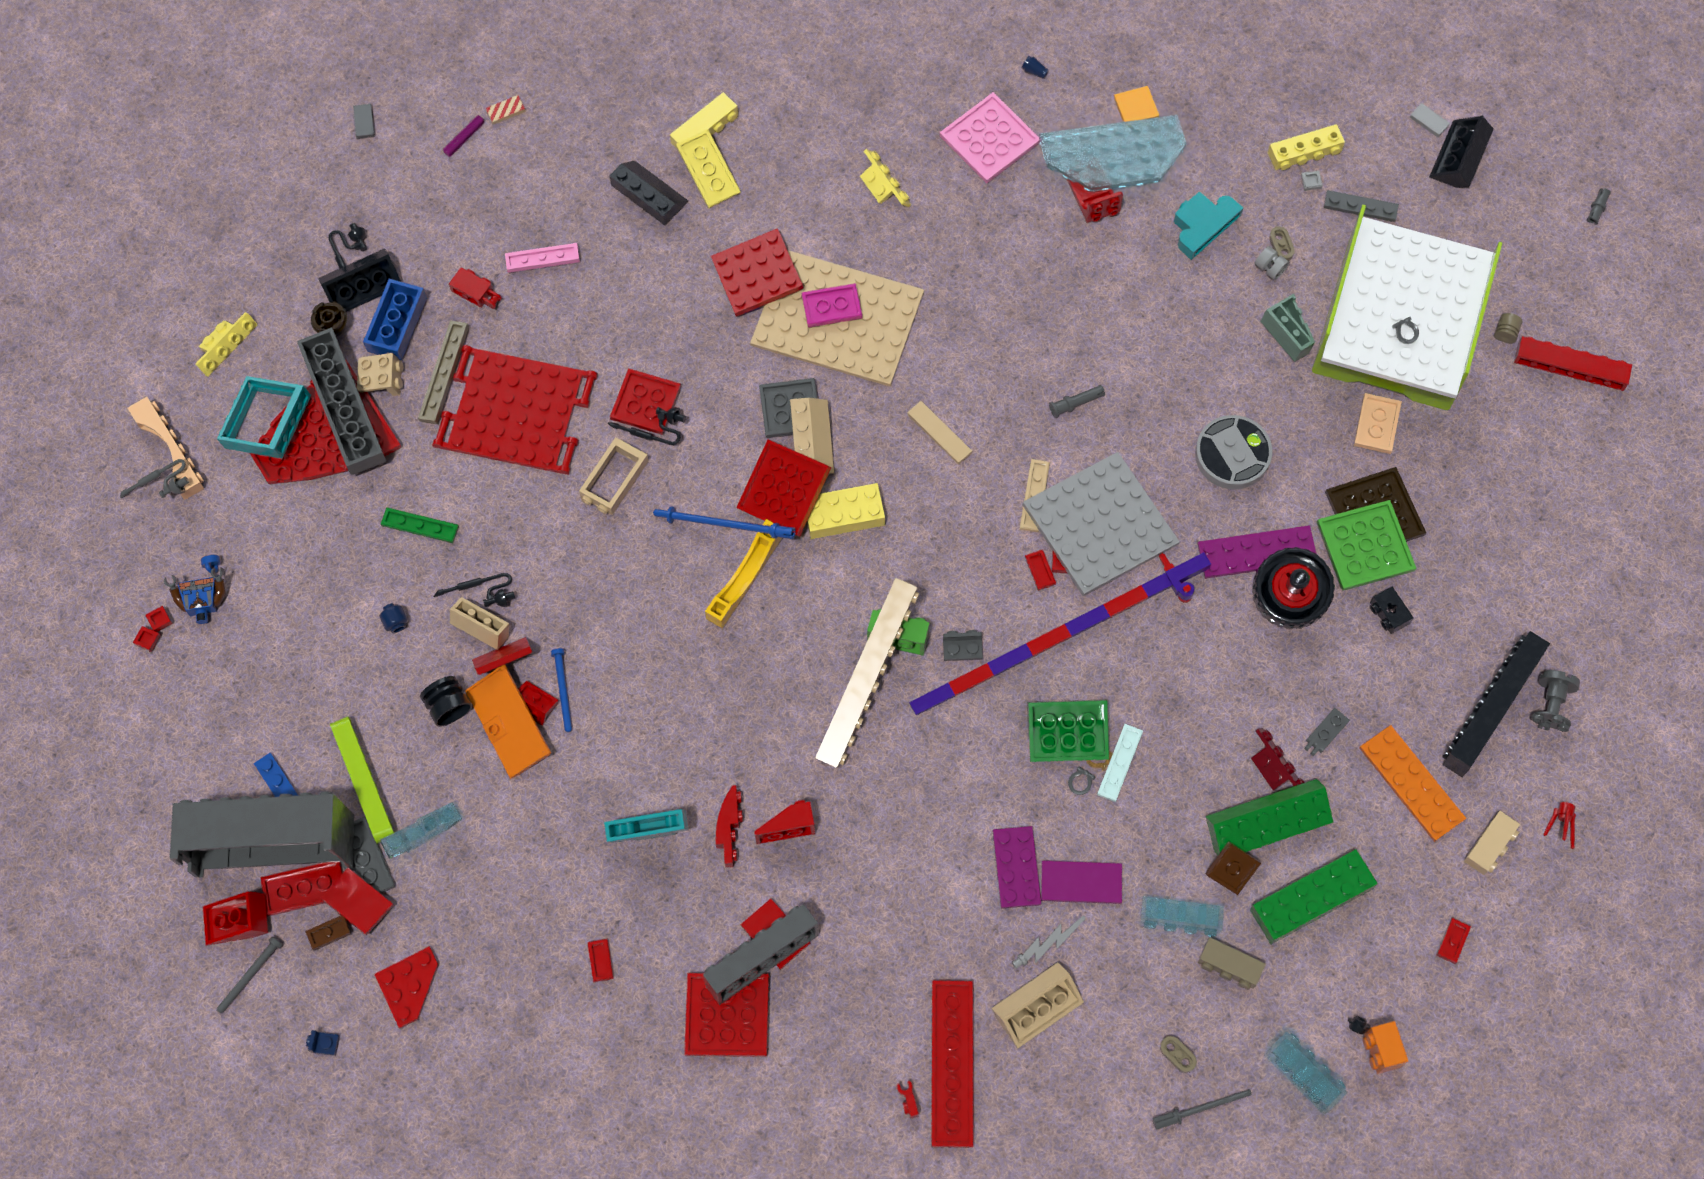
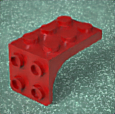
(1096, 204)

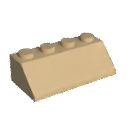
(812, 429)
(1038, 1005)

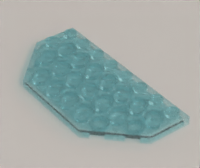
(1115, 152)

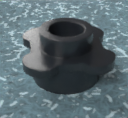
(1358, 1025)

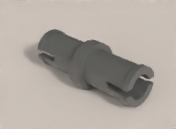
(1598, 206)

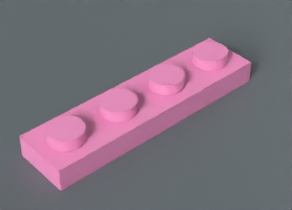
(542, 257)

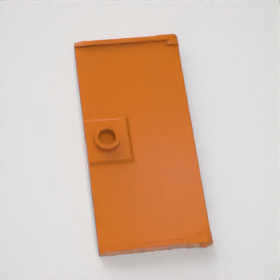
(508, 721)

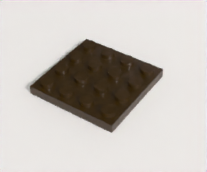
(1376, 489)

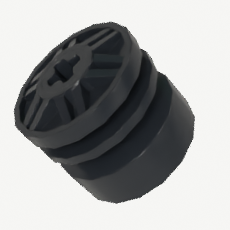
(445, 701)

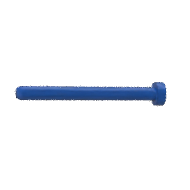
(557, 654)

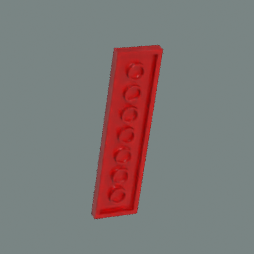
(952, 1064)

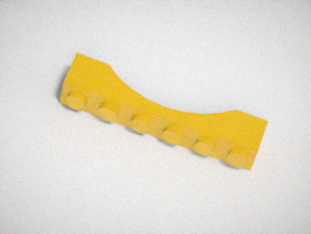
(731, 595)

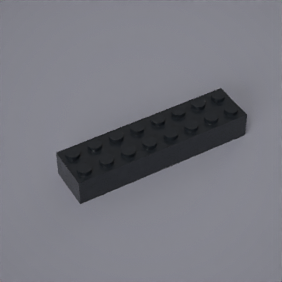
(1494, 703)

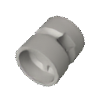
(1267, 258)

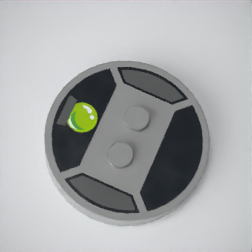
(1233, 452)

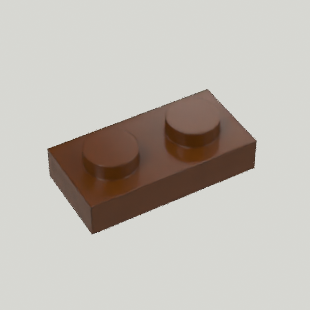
(328, 932)

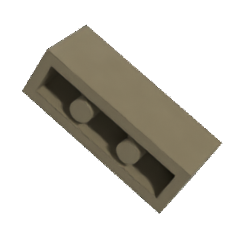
(1231, 964)

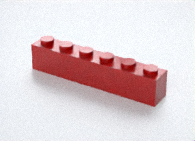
(1573, 363)

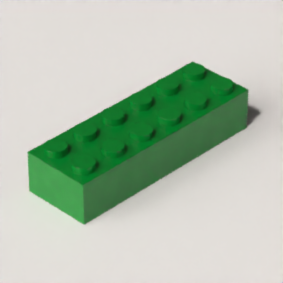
(1271, 817)
(1313, 896)

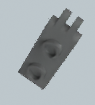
(1326, 731)

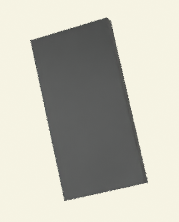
(368, 859)

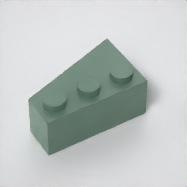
(1288, 328)

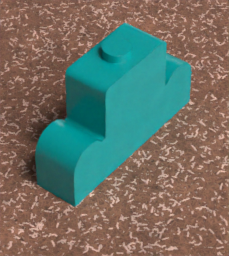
(1204, 221)
(646, 826)

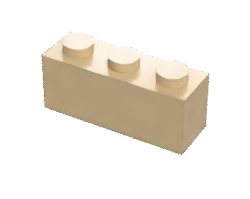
(479, 623)
(1492, 843)

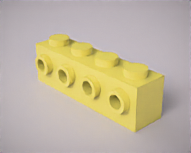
(1306, 147)

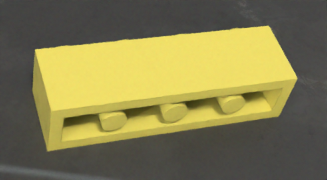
(711, 117)

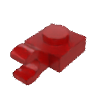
(910, 1104)

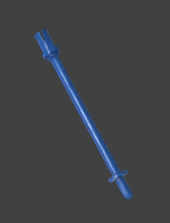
(774, 530)

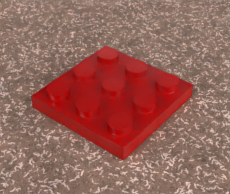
(641, 397)

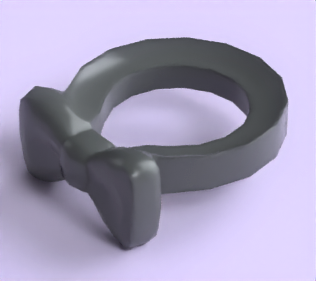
(1407, 321)
(1089, 778)

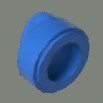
(210, 561)

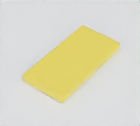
(708, 168)

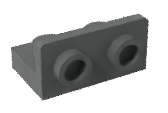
(962, 646)

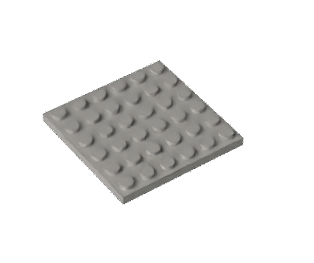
(1100, 523)

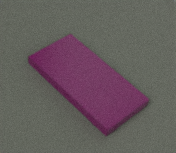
(1081, 882)

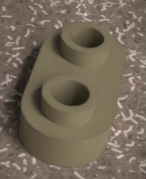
(1284, 244)
(1178, 1054)

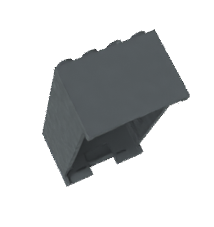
(261, 832)

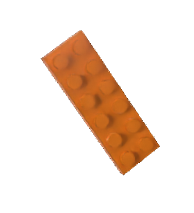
(1412, 783)

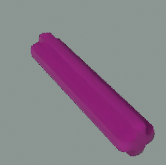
(463, 136)

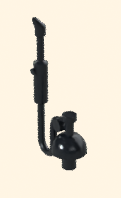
(356, 234)
(672, 415)
(500, 598)

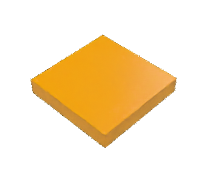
(1136, 104)

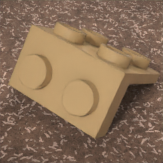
(380, 373)

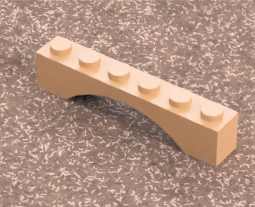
(148, 419)

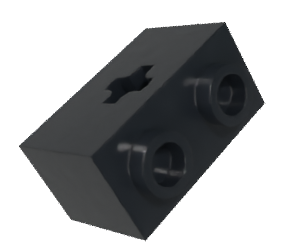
(1389, 601)

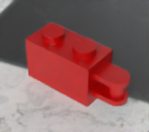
(474, 288)

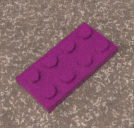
(1016, 867)

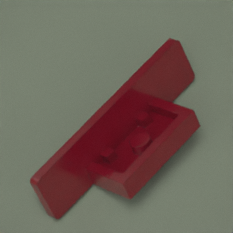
(1273, 764)

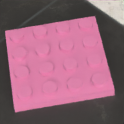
(989, 137)

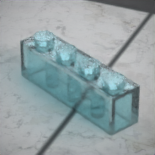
(1181, 915)

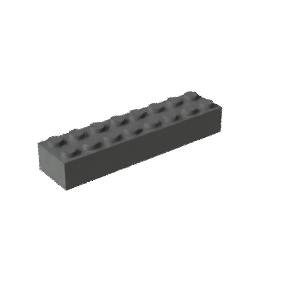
(341, 401)

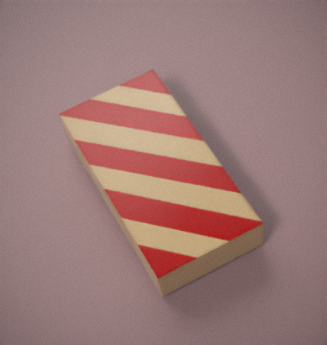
(505, 109)

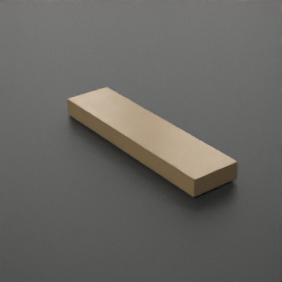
(939, 432)
(1036, 484)

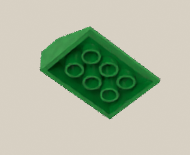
(1068, 730)

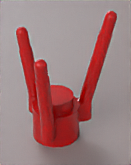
(1566, 814)

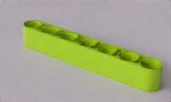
(362, 779)

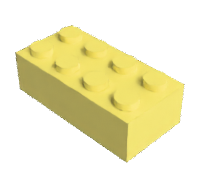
(846, 511)

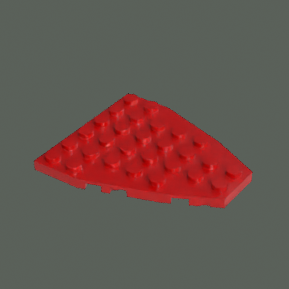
(313, 446)

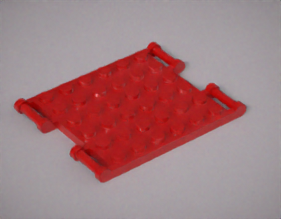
(515, 410)

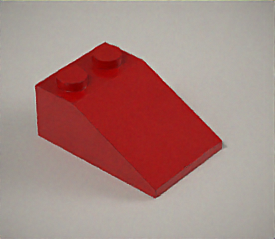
(790, 823)
(235, 918)

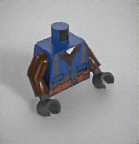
(199, 595)

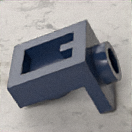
(322, 1043)

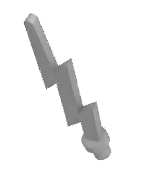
(1039, 951)

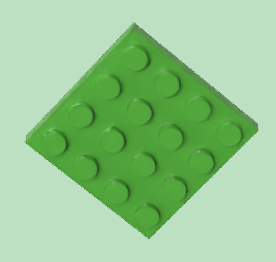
(1366, 545)

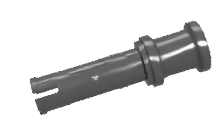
(1069, 403)

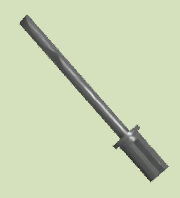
(1175, 1116)

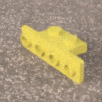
(880, 182)
(223, 342)

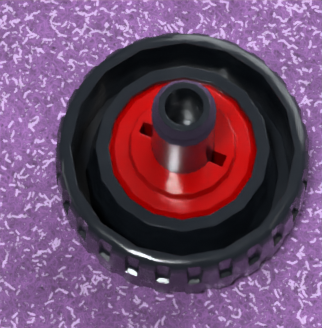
(1293, 588)

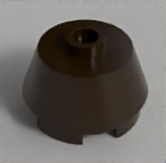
(329, 316)

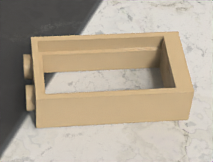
(628, 451)

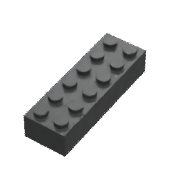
(760, 954)

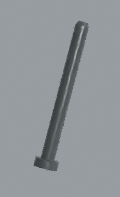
(249, 974)

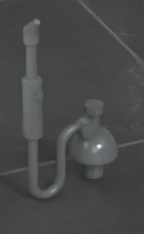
(175, 485)

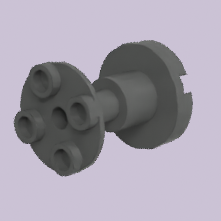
(1557, 689)

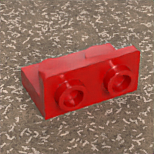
(537, 701)

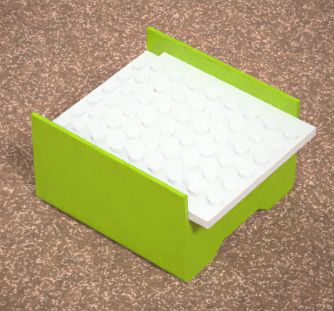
(1397, 276)

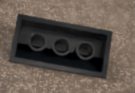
(1462, 151)
(647, 191)
(366, 275)

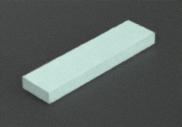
(1120, 763)

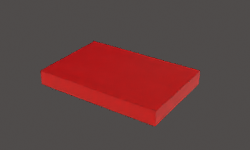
(502, 656)
(357, 901)
(763, 919)

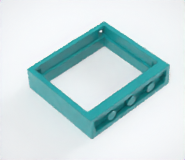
(287, 424)

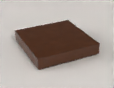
(1233, 868)

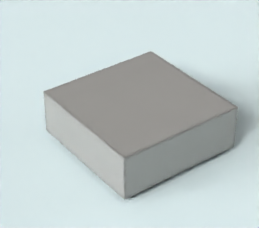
(1311, 180)

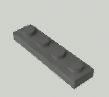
(1352, 204)

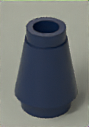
(1034, 67)

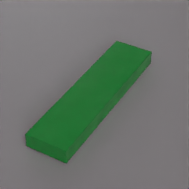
(419, 525)

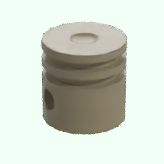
(1508, 328)

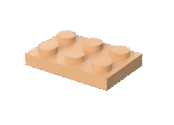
(1377, 423)

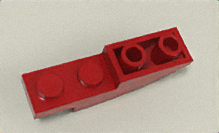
(729, 818)

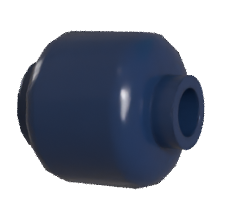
(393, 618)

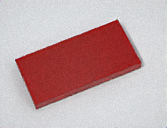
(298, 887)

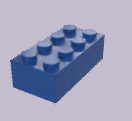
(395, 319)

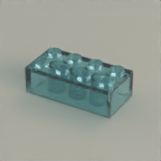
(1306, 1073)

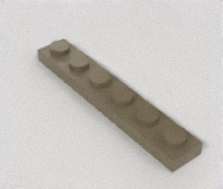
(443, 372)

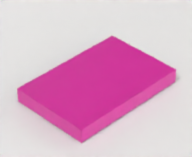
(831, 305)

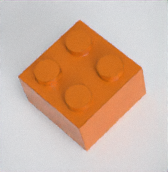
(1385, 1047)

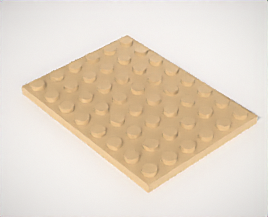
(858, 347)

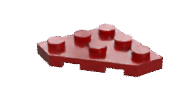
(407, 985)

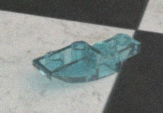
(422, 831)

